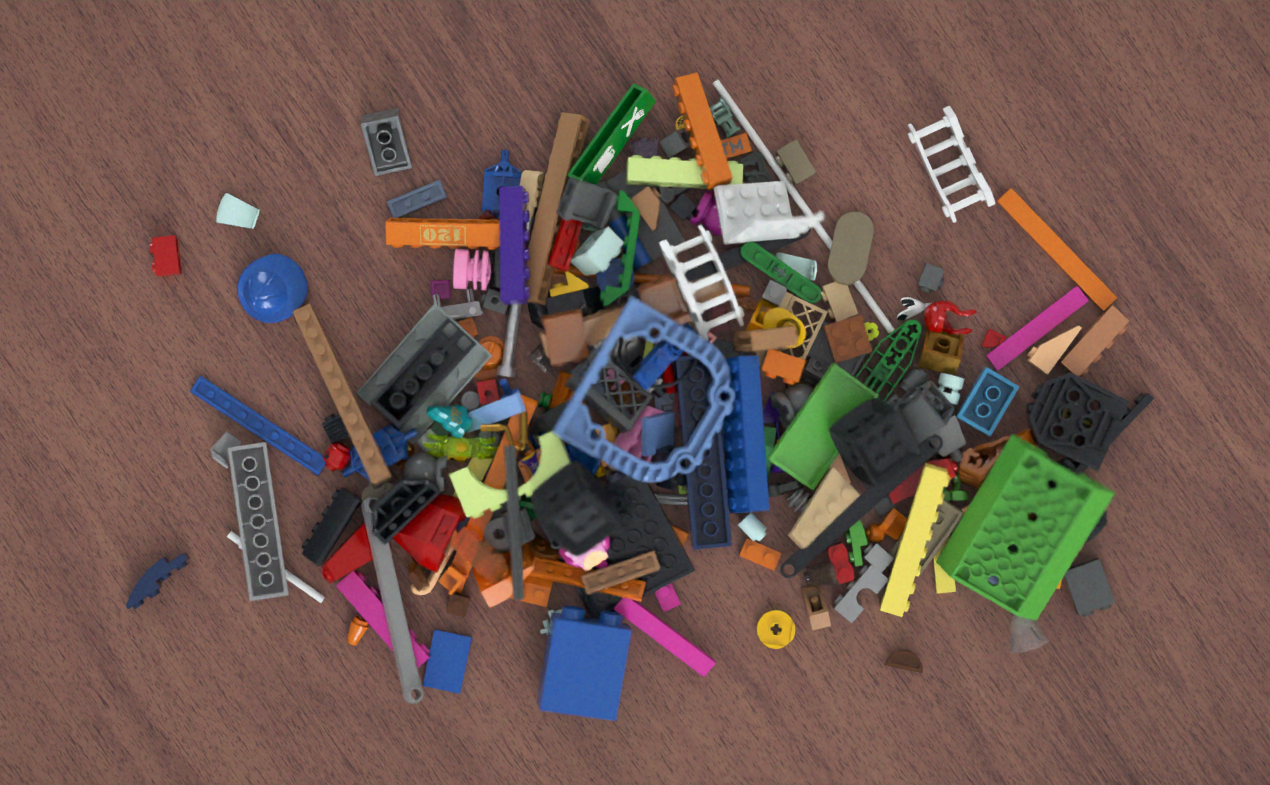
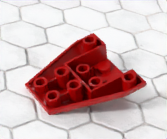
(431, 531)

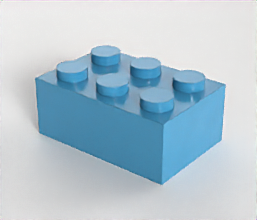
(987, 401)

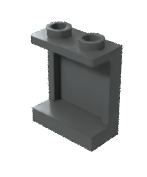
(586, 203)
(1089, 587)

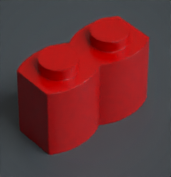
(838, 556)

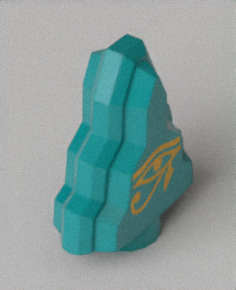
(451, 418)

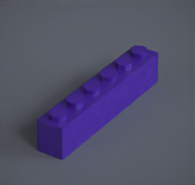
(514, 245)

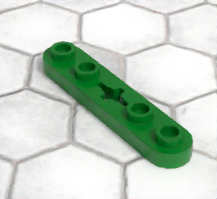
(796, 282)

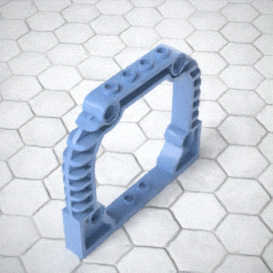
(633, 321)

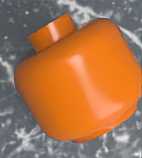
(873, 533)

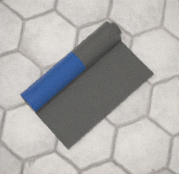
(647, 241)

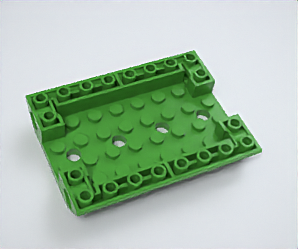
(1000, 518)

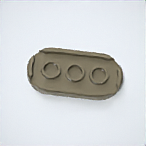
(850, 248)

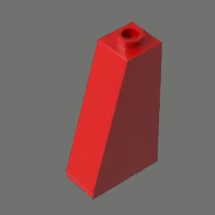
(909, 486)
(349, 556)

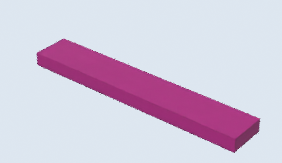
(1037, 328)
(665, 635)

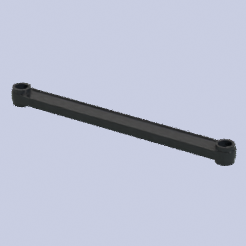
(728, 260)
(855, 512)

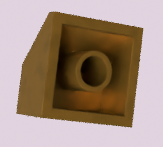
(941, 352)

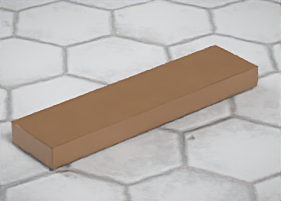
(620, 572)

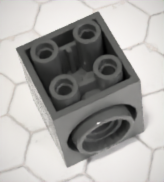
(925, 410)

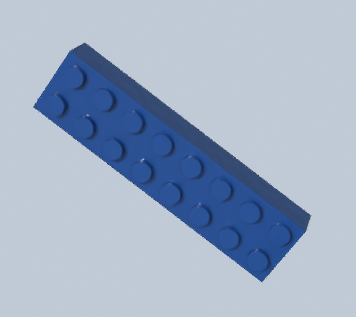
(745, 438)

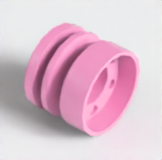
(471, 269)

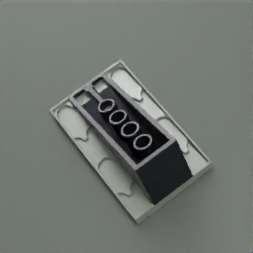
(424, 372)

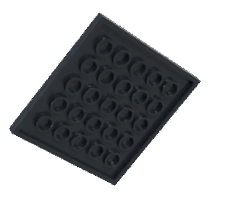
(641, 530)

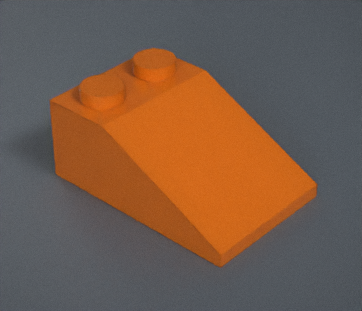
(536, 589)

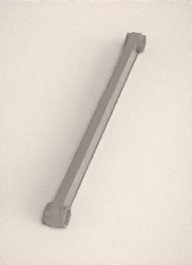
(393, 610)

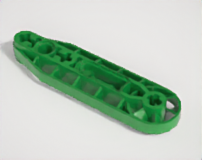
(883, 371)

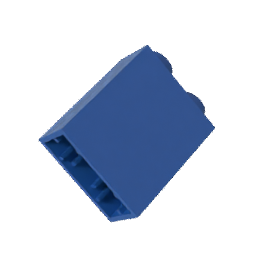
(584, 664)

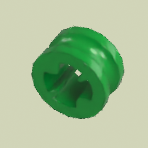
(544, 400)

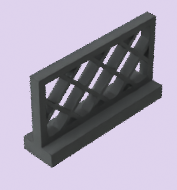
(603, 405)

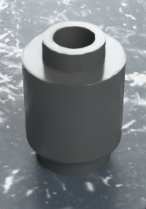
(914, 379)

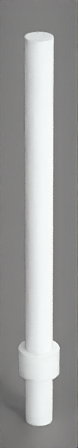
(289, 576)

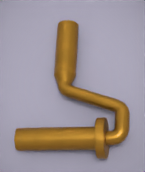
(523, 431)

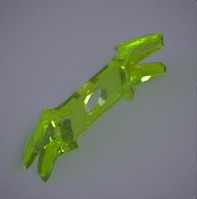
(449, 447)

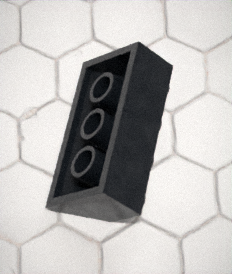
(331, 527)

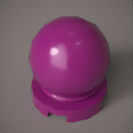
(708, 214)

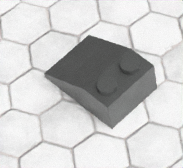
(386, 141)

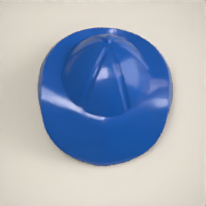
(272, 288)

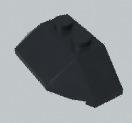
(566, 302)
(400, 506)

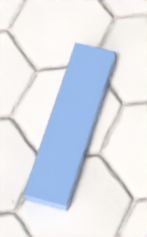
(496, 411)

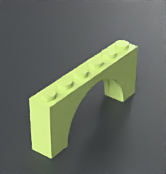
(477, 496)

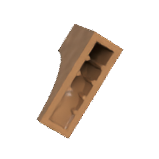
(765, 339)

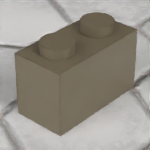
(795, 163)

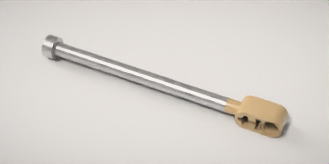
(533, 183)

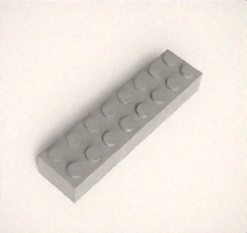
(257, 521)

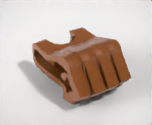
(971, 469)

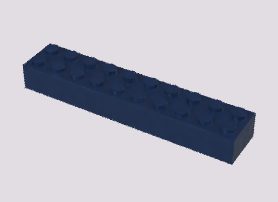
(707, 482)

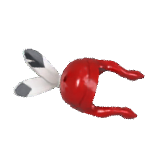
(934, 315)

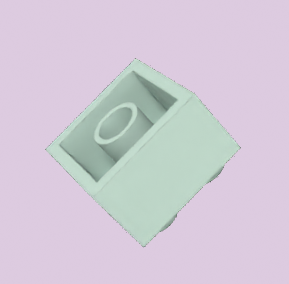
(597, 251)

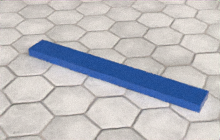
(258, 425)

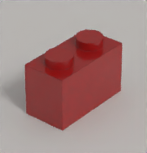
(166, 256)

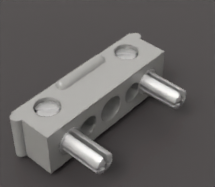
(461, 310)

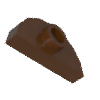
(541, 548)
(905, 660)

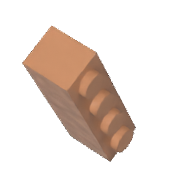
(1093, 342)

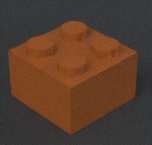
(847, 339)

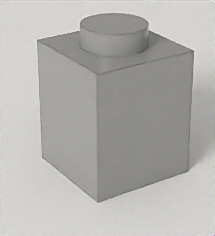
(774, 293)
(877, 556)

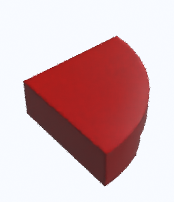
(992, 339)

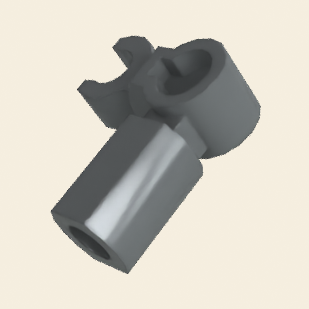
(668, 194)

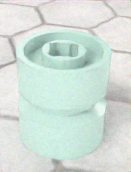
(952, 382)

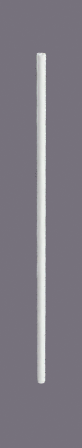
(796, 196)

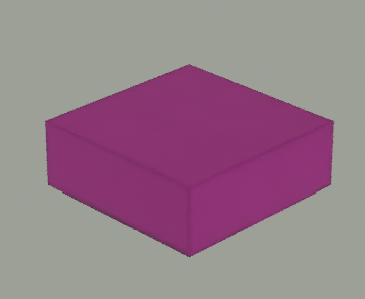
(440, 287)

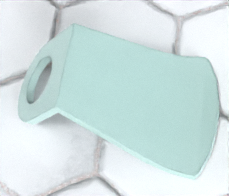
(236, 212)
(799, 264)

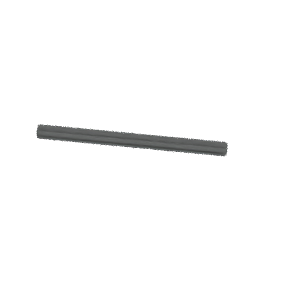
(514, 522)

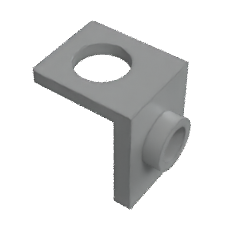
(219, 450)

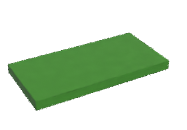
(806, 445)

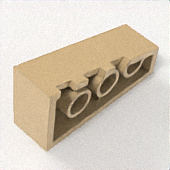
(826, 504)

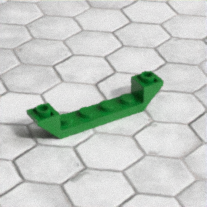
(624, 205)

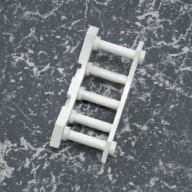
(965, 159)
(688, 289)

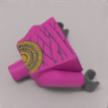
(594, 557)

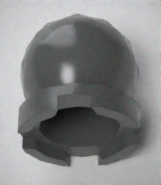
(790, 402)
(427, 467)

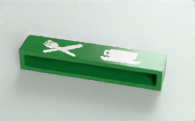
(613, 135)

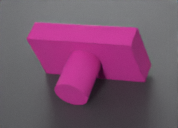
(667, 597)

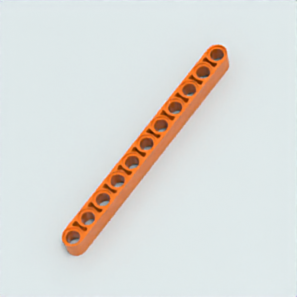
(496, 479)

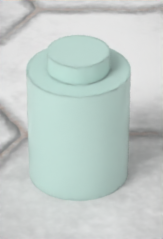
(753, 527)

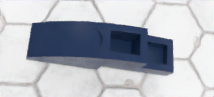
(149, 582)

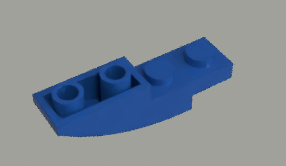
(658, 360)

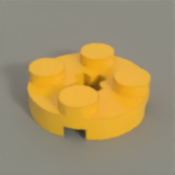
(784, 622)

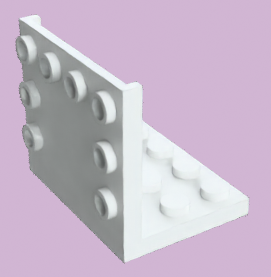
(759, 213)

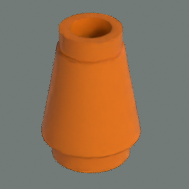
(356, 630)

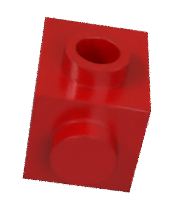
(488, 391)

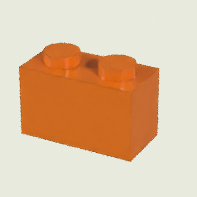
(783, 366)

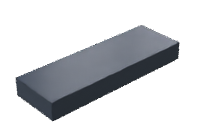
(417, 199)

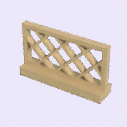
(787, 303)

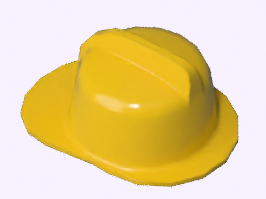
(781, 317)

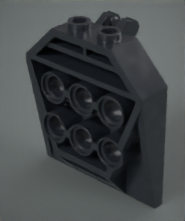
(1046, 414)

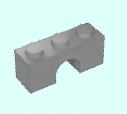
(847, 603)

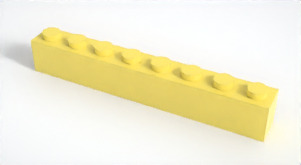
(913, 539)

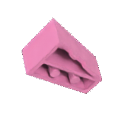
(632, 440)

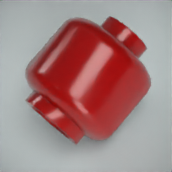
(337, 456)

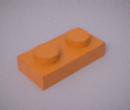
(760, 554)

